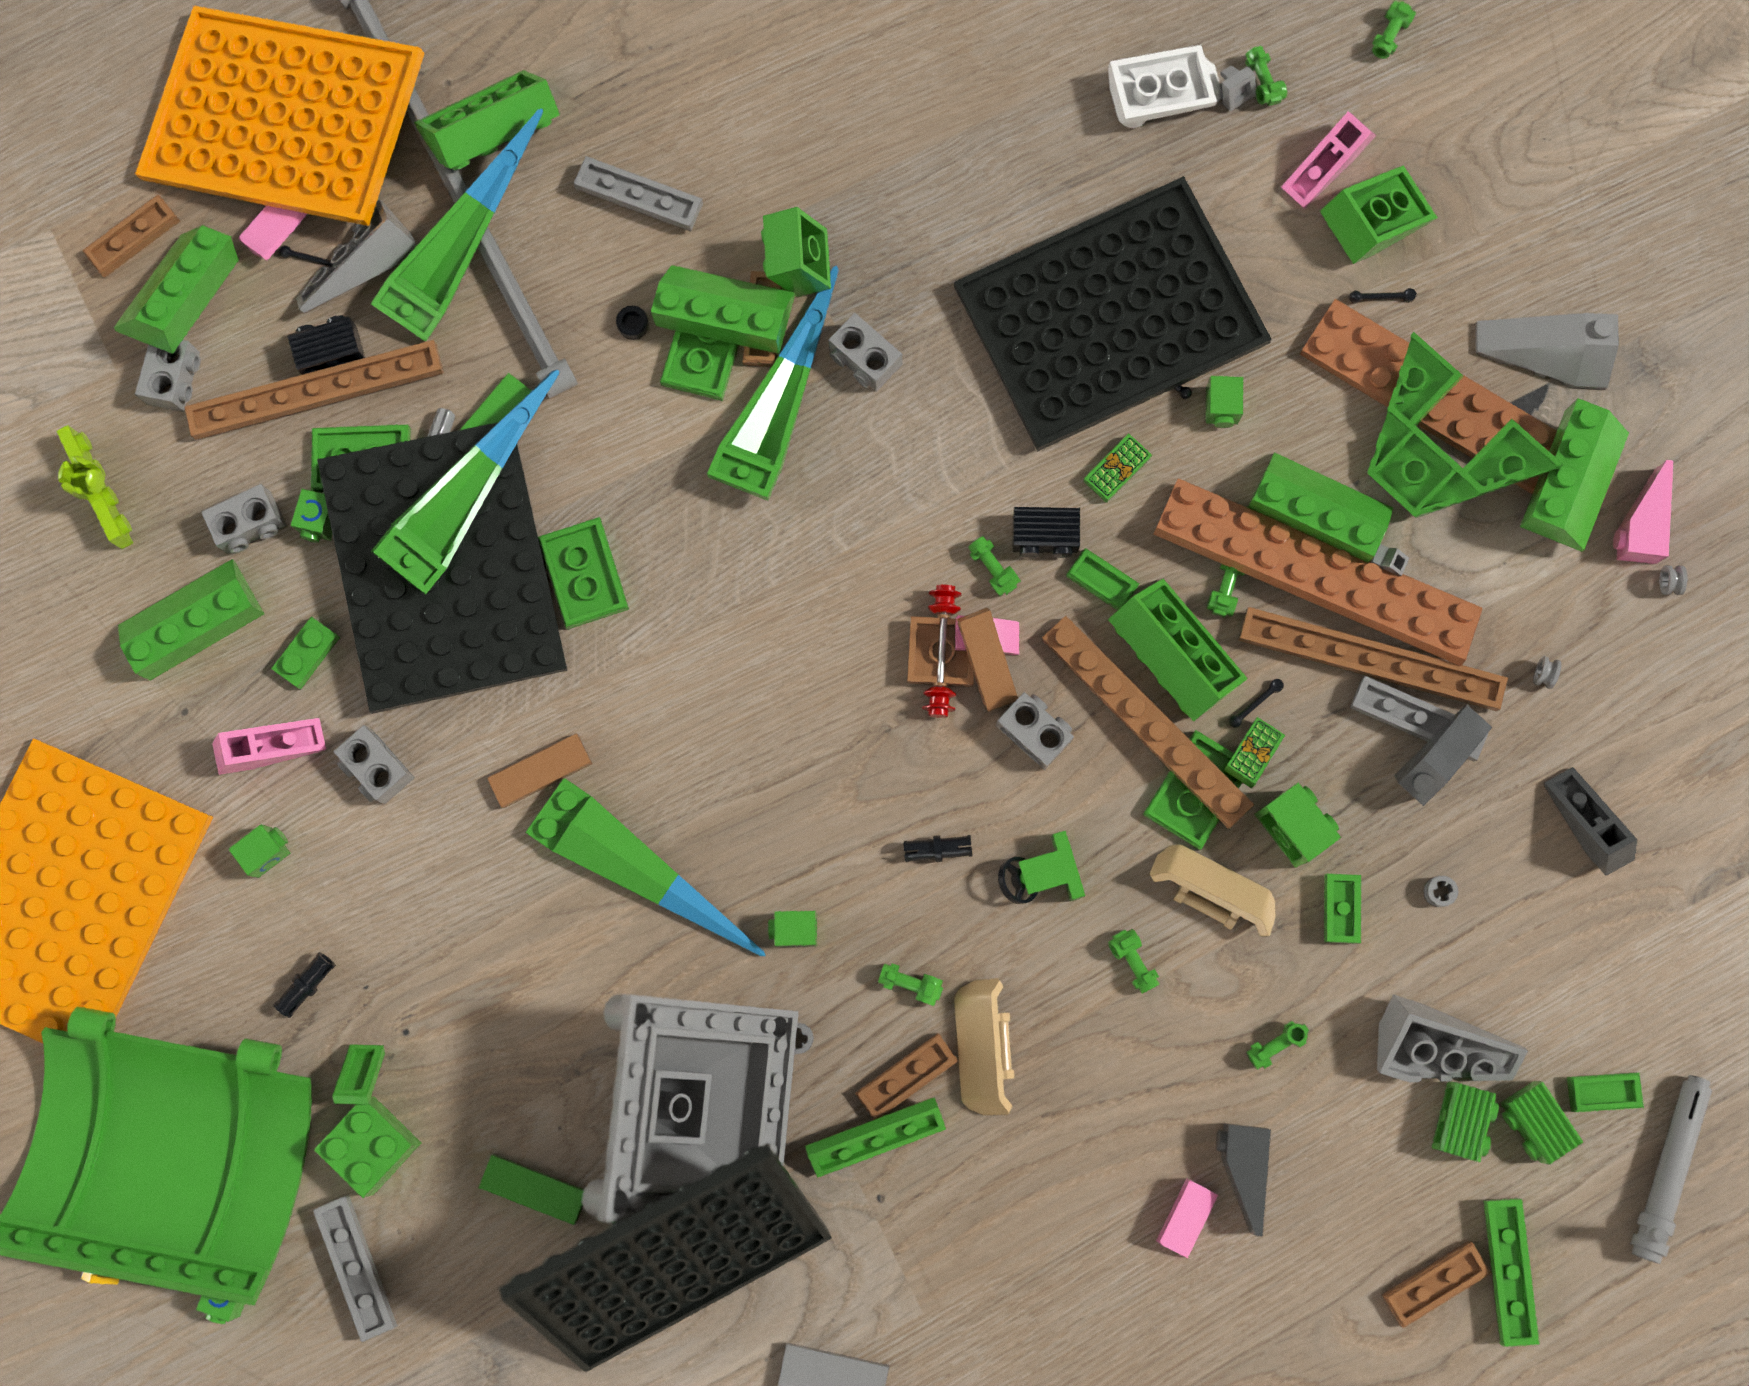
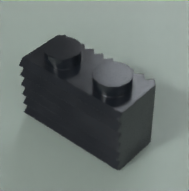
(325, 344)
(1046, 531)

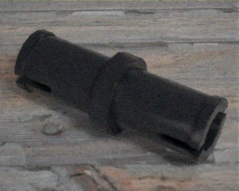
(938, 848)
(304, 985)

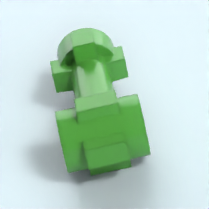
(1400, 16)
(1269, 91)
(1003, 579)
(1222, 602)
(1126, 945)
(927, 989)
(1292, 1034)

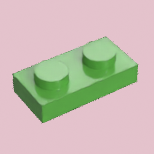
(305, 653)
(1342, 908)

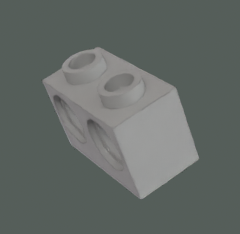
(871, 348)
(158, 373)
(242, 511)
(1028, 736)
(378, 759)

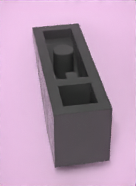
(1443, 755)
(1592, 822)
(1246, 1163)

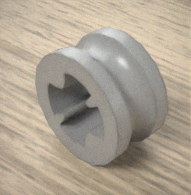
(1673, 580)
(1547, 672)
(1432, 885)
(805, 1031)

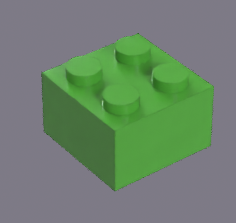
(796, 252)
(1298, 824)
(367, 1147)

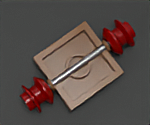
(934, 655)

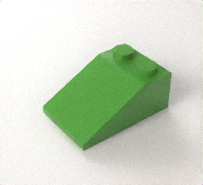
(1377, 213)

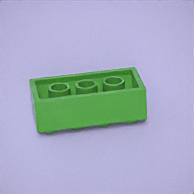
(487, 119)
(179, 289)
(722, 308)
(1571, 496)
(1321, 507)
(188, 621)
(1177, 649)

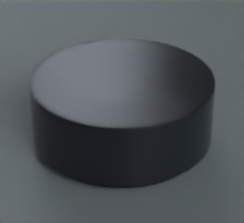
(632, 322)

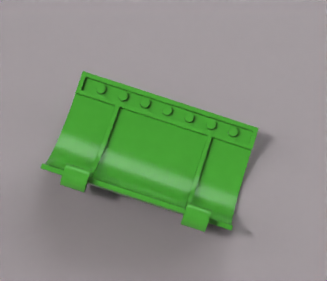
(160, 1161)

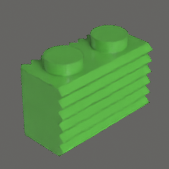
(1465, 1121)
(1540, 1123)

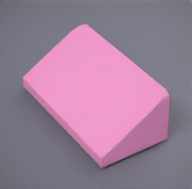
(270, 230)
(1186, 1218)

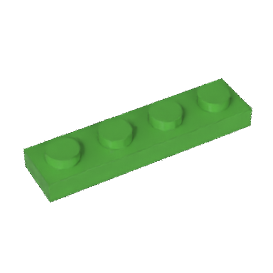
(875, 1137)
(1511, 1272)

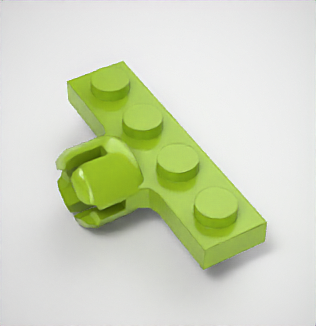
(86, 481)

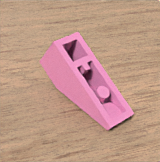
(1328, 159)
(1646, 527)
(267, 745)

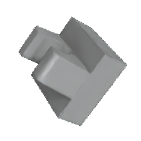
(1237, 87)

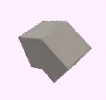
(1390, 559)

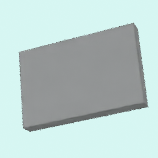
(822, 1368)

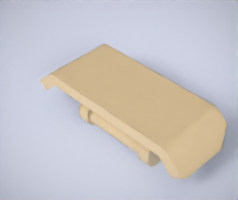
(1217, 885)
(983, 1047)

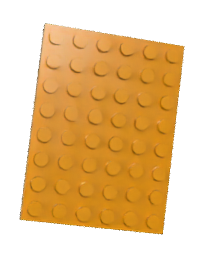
(280, 114)
(82, 885)

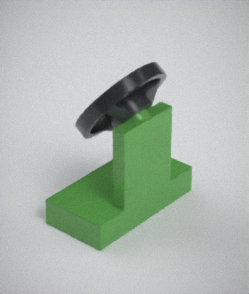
(1043, 872)

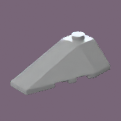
(365, 256)
(1563, 347)
(1427, 1043)

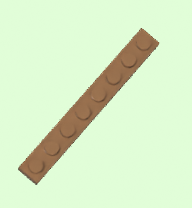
(313, 389)
(1373, 659)
(1147, 722)

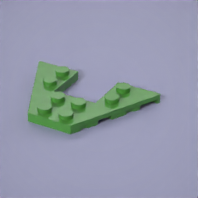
(1418, 469)

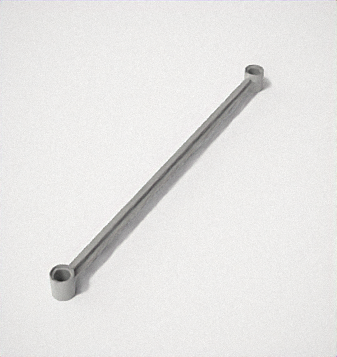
(488, 246)

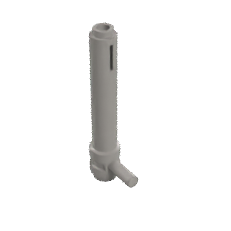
(1657, 1219)

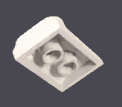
(1162, 85)

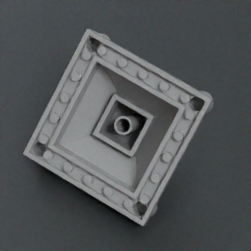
(690, 1095)

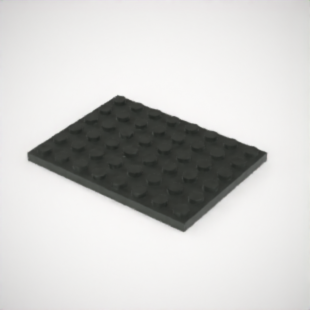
(1111, 313)
(484, 616)
(668, 1260)

